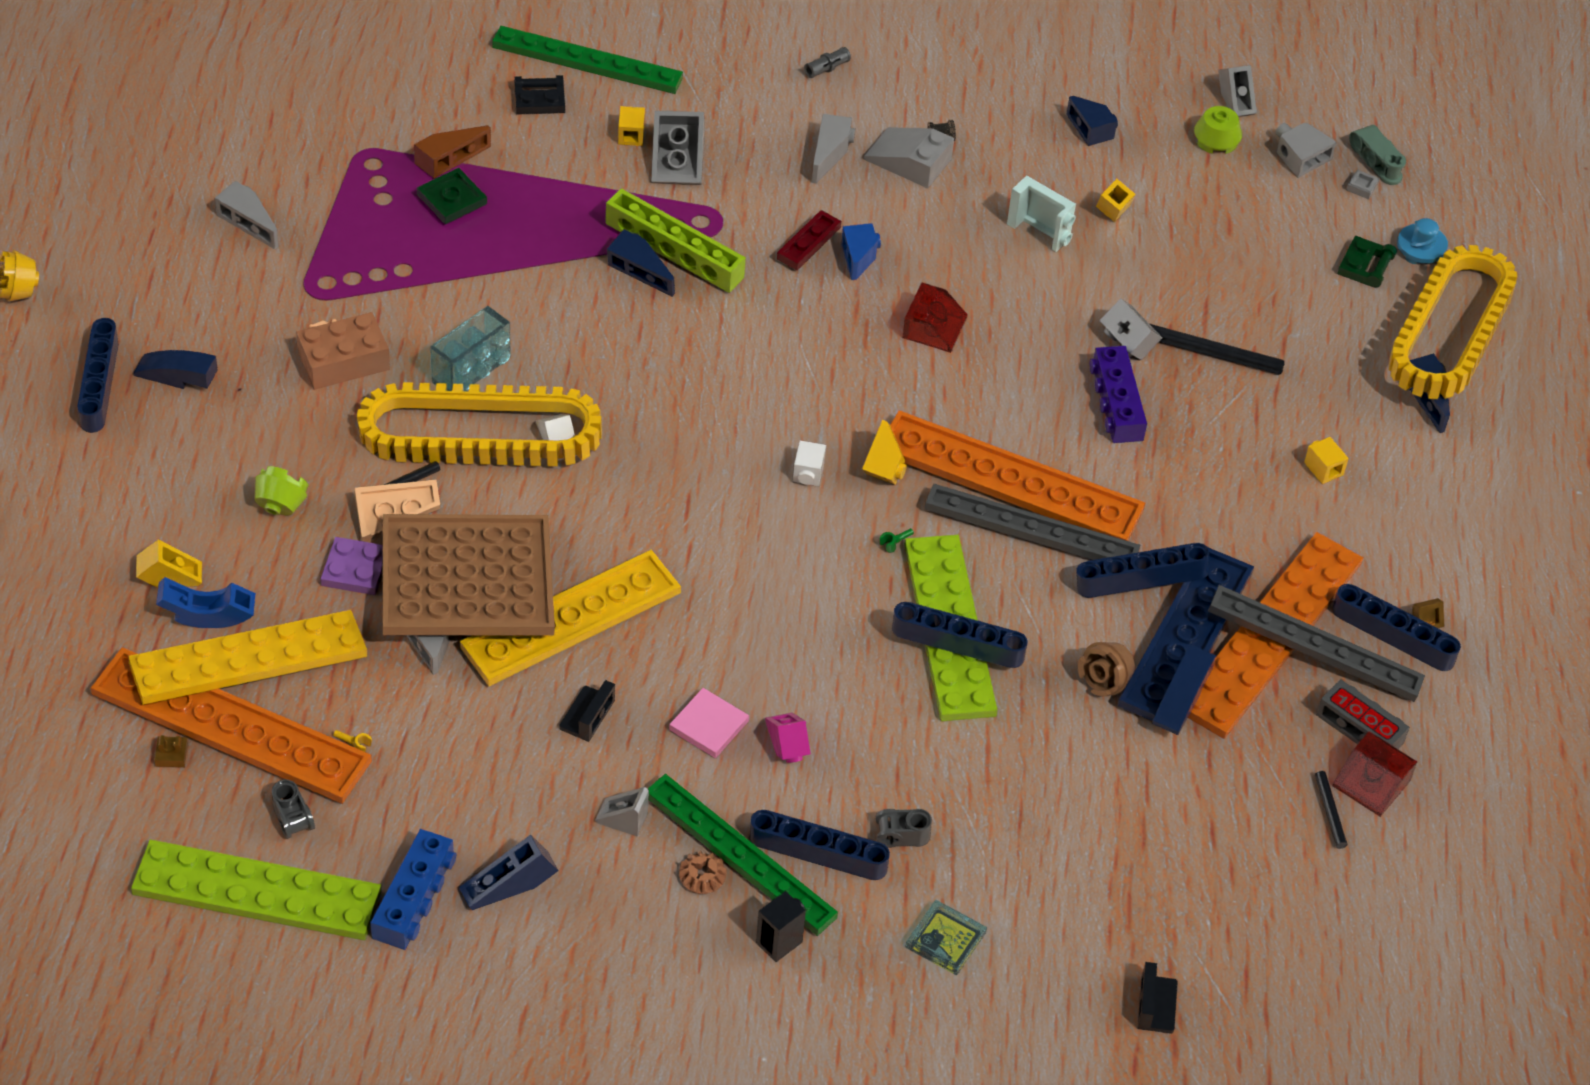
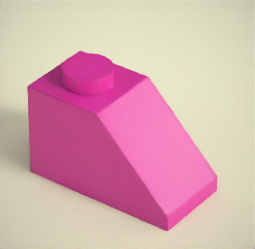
(788, 736)

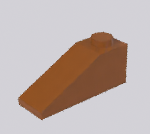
(449, 149)

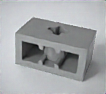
(1125, 317)

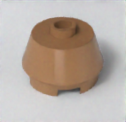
(1106, 667)

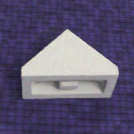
(556, 428)

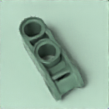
(1378, 153)

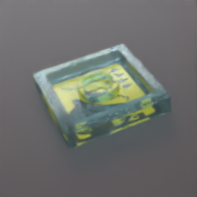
(946, 937)

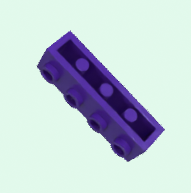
(1118, 394)

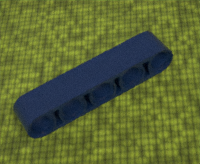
(98, 375)
(1142, 570)
(1396, 627)
(959, 634)
(833, 844)

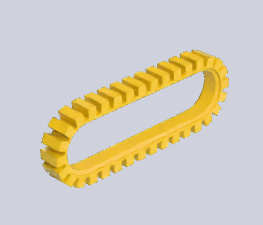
(1455, 380)
(485, 448)

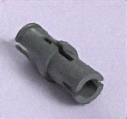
(827, 62)

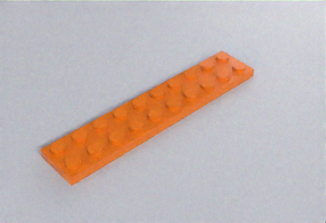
(1015, 478)
(1252, 659)
(243, 732)

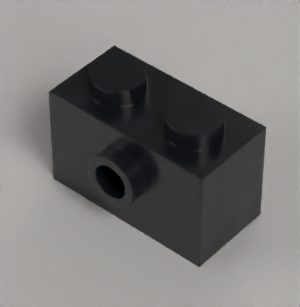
(780, 926)

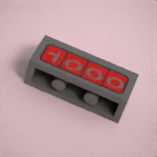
(1357, 715)

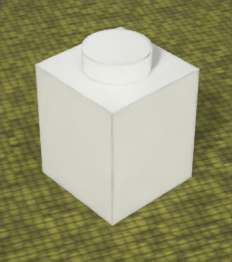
(809, 463)

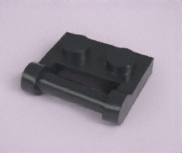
(539, 101)

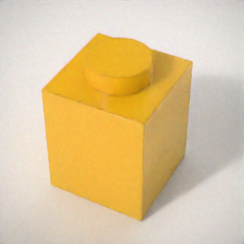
(631, 126)
(1115, 200)
(1326, 460)

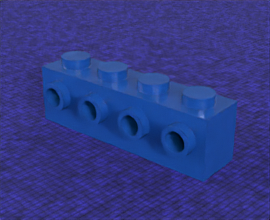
(412, 889)

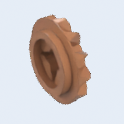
(708, 881)

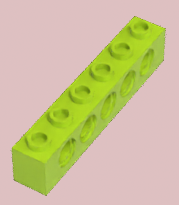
(676, 240)

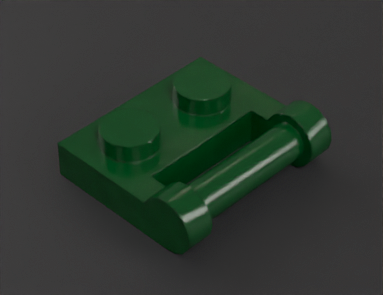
(1359, 258)

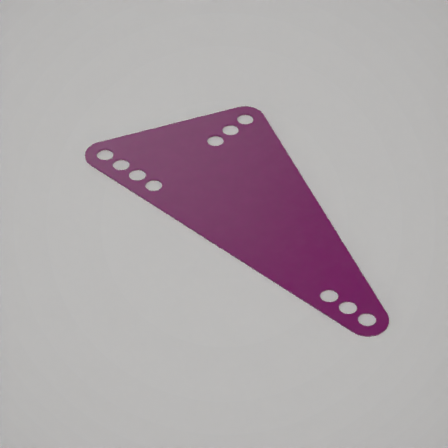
(521, 226)

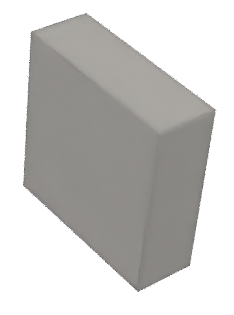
(1363, 184)

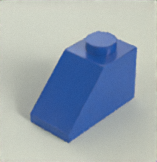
(859, 247)

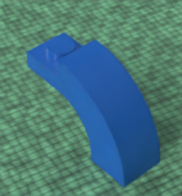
(206, 609)

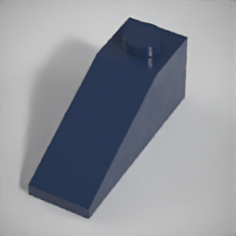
(636, 258)
(1436, 409)
(511, 874)

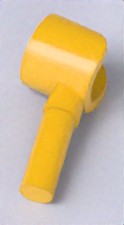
(361, 738)

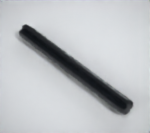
(1220, 350)

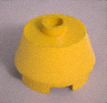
(17, 276)

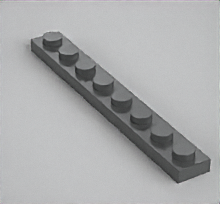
(1026, 524)
(1316, 643)

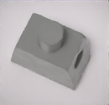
(1304, 147)

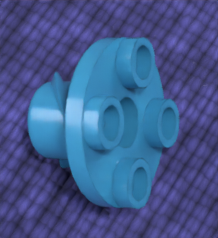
(1422, 242)

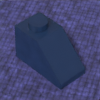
(1092, 120)

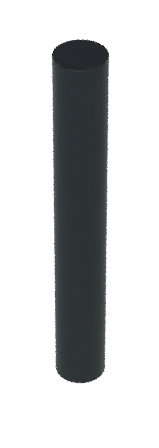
(418, 474)
(1331, 810)

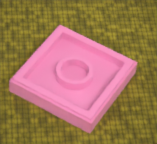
(709, 722)

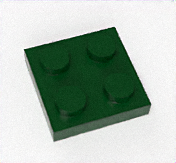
(452, 195)

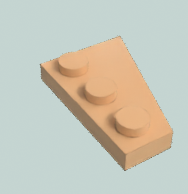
(399, 498)

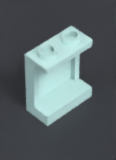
(1043, 210)

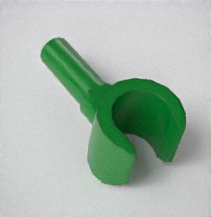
(894, 539)

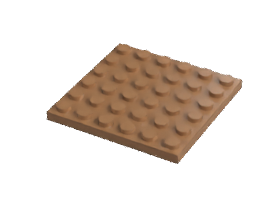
(467, 575)

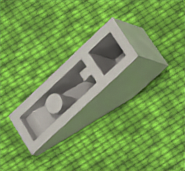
(832, 143)
(244, 210)

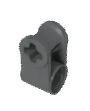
(293, 812)
(902, 827)

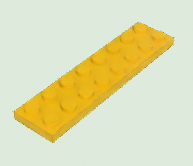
(577, 616)
(247, 656)

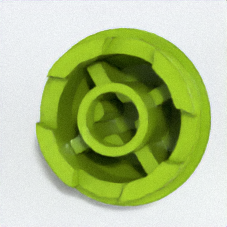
(1218, 130)
(278, 491)

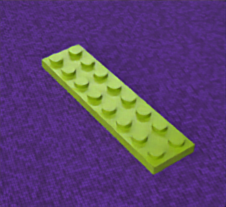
(942, 583)
(256, 889)

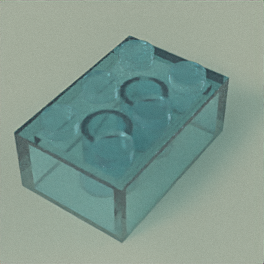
(471, 350)

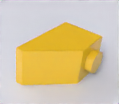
(885, 456)
(163, 561)

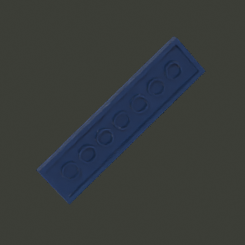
(1183, 625)

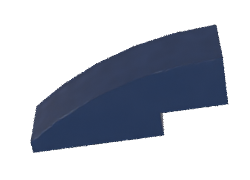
(178, 368)
(1184, 689)

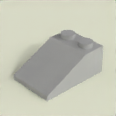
(678, 147)
(912, 153)

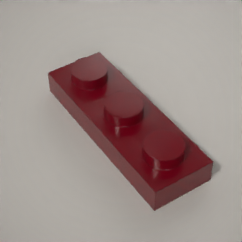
(808, 240)

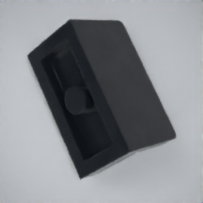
(588, 711)
(1157, 1001)

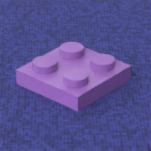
(354, 566)

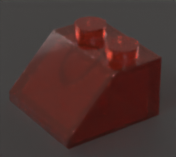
(934, 318)
(1375, 774)

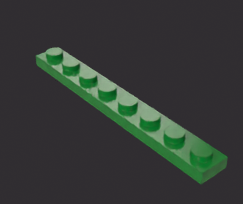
(587, 59)
(738, 851)

